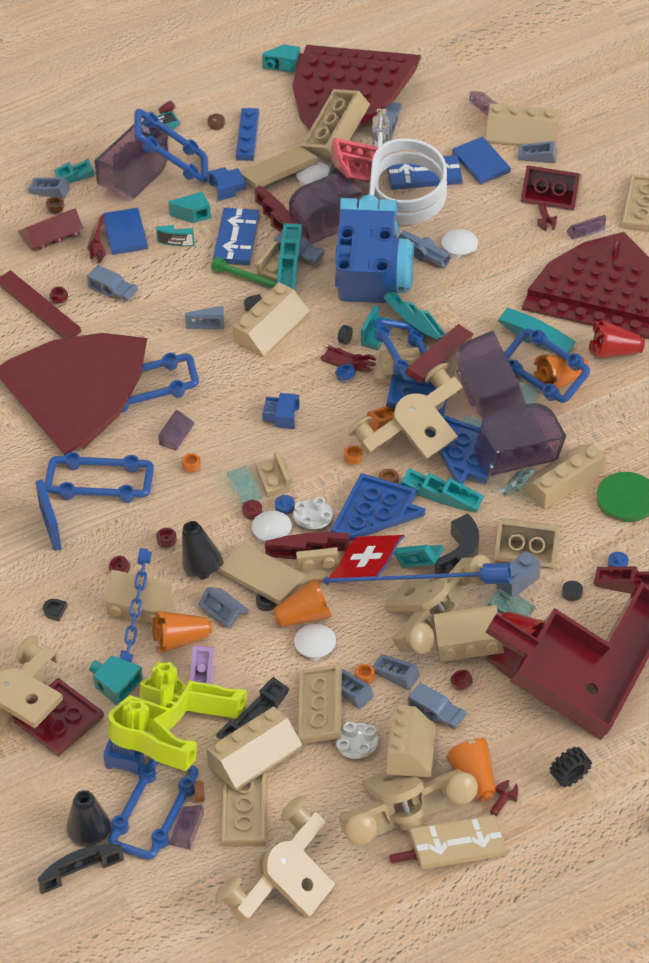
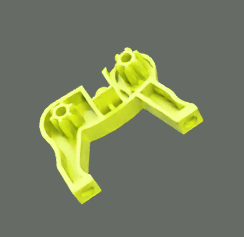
(146, 721)

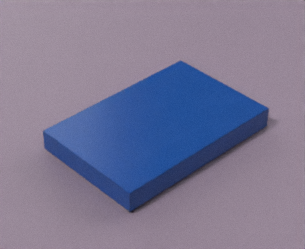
(481, 160)
(125, 231)
(400, 388)
(48, 515)

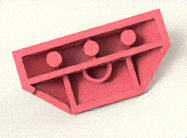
(353, 159)

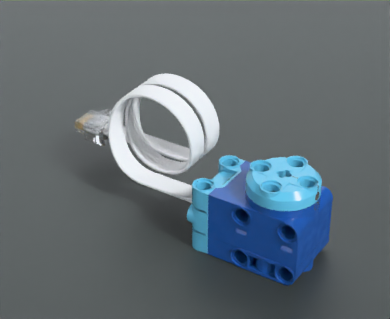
(368, 247)

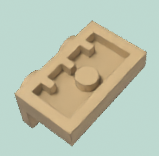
(268, 264)
(406, 354)
(274, 475)
(317, 563)

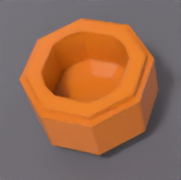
(353, 455)
(191, 462)
(365, 673)

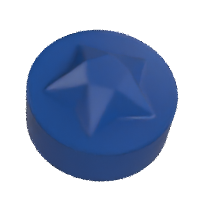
(345, 372)
(285, 504)
(617, 559)

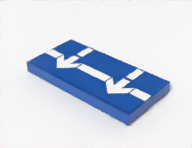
(415, 176)
(237, 235)

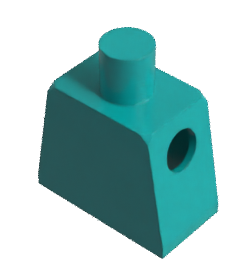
(116, 678)

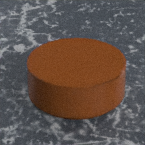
(389, 475)
(199, 792)

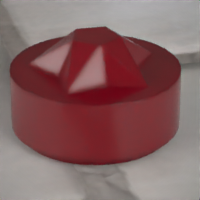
(167, 107)
(251, 509)
(166, 537)
(119, 563)
(461, 679)

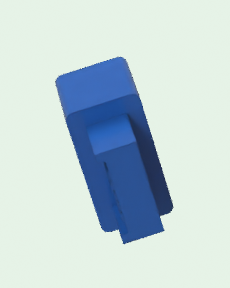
(226, 182)
(281, 410)
(122, 758)

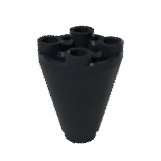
(199, 552)
(87, 820)

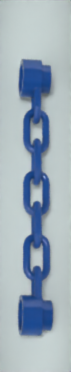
(143, 558)

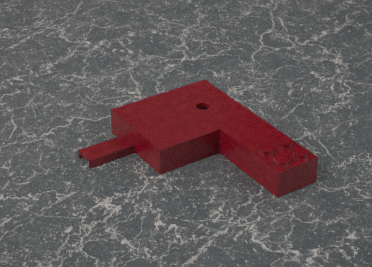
(570, 657)

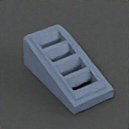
(543, 152)
(55, 187)
(212, 318)
(405, 679)
(361, 695)

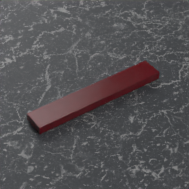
(39, 305)
(439, 353)

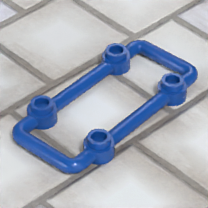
(189, 146)
(415, 339)
(573, 360)
(177, 387)
(73, 461)
(159, 837)

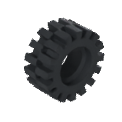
(570, 766)

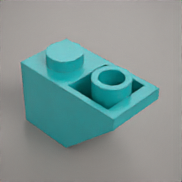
(281, 58)
(190, 208)

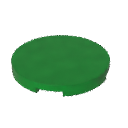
(624, 496)

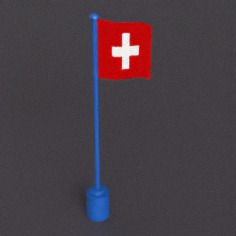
(370, 555)

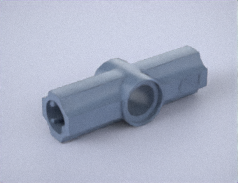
(427, 249)

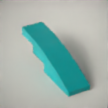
(289, 255)
(418, 318)
(518, 321)
(443, 492)

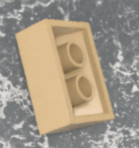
(536, 538)
(121, 591)
(463, 633)

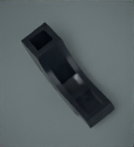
(467, 536)

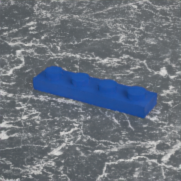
(247, 134)

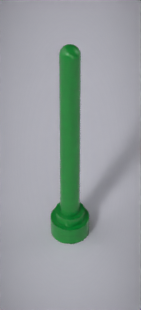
(219, 265)

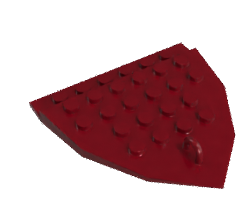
(375, 74)
(596, 283)
(76, 384)

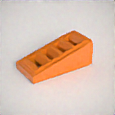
(380, 417)

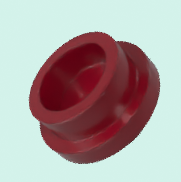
(58, 295)

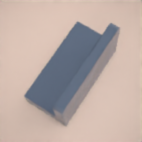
(221, 605)

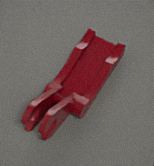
(94, 245)
(339, 357)

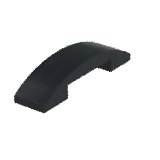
(270, 695)
(105, 853)

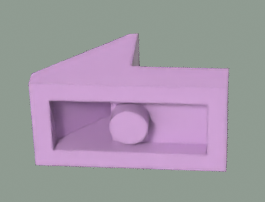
(202, 664)

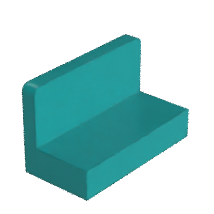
(368, 330)
(418, 555)

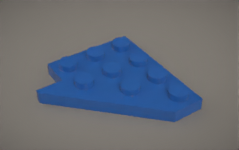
(460, 454)
(376, 506)

